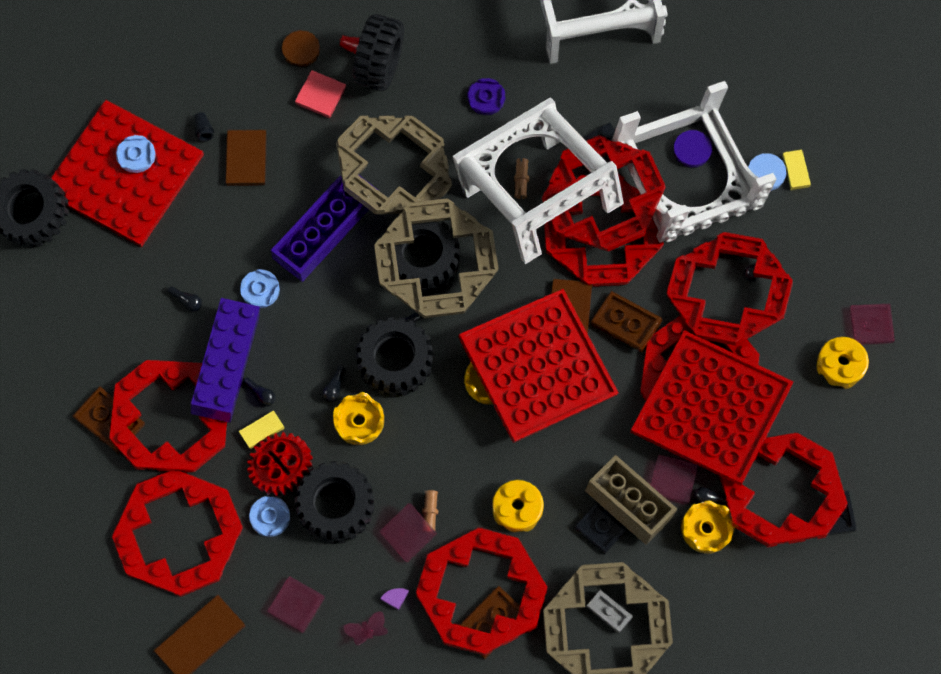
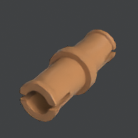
(521, 178)
(430, 507)

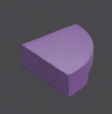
(395, 597)

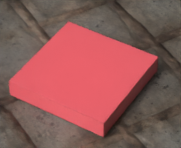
(320, 94)

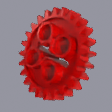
(294, 451)

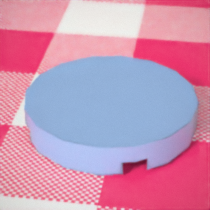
(135, 154)
(767, 164)
(260, 288)
(269, 516)

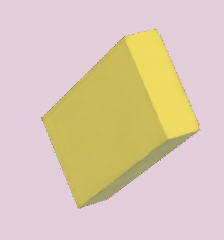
(796, 169)
(260, 429)

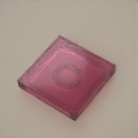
(872, 323)
(674, 478)
(408, 532)
(296, 604)

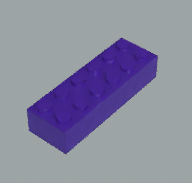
(318, 231)
(225, 360)

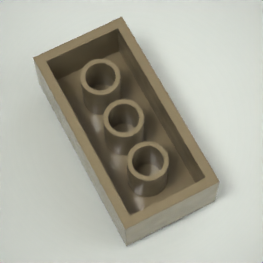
(630, 499)

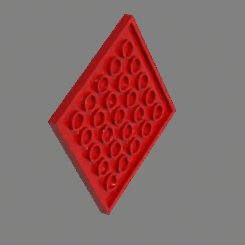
(109, 194)
(538, 365)
(712, 407)

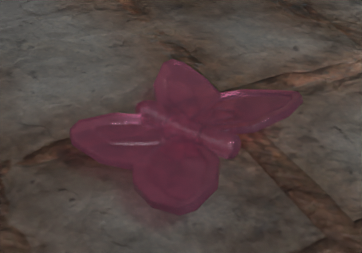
(366, 631)

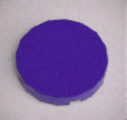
(486, 96)
(692, 148)

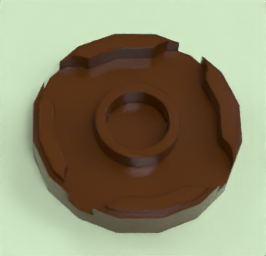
(301, 48)

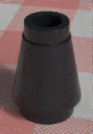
(203, 128)

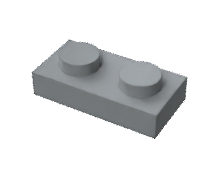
(609, 611)

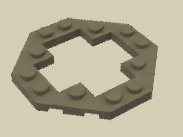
(387, 128)
(409, 289)
(636, 592)

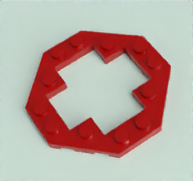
(642, 205)
(604, 275)
(752, 320)
(667, 338)
(125, 413)
(793, 528)
(158, 572)
(504, 628)

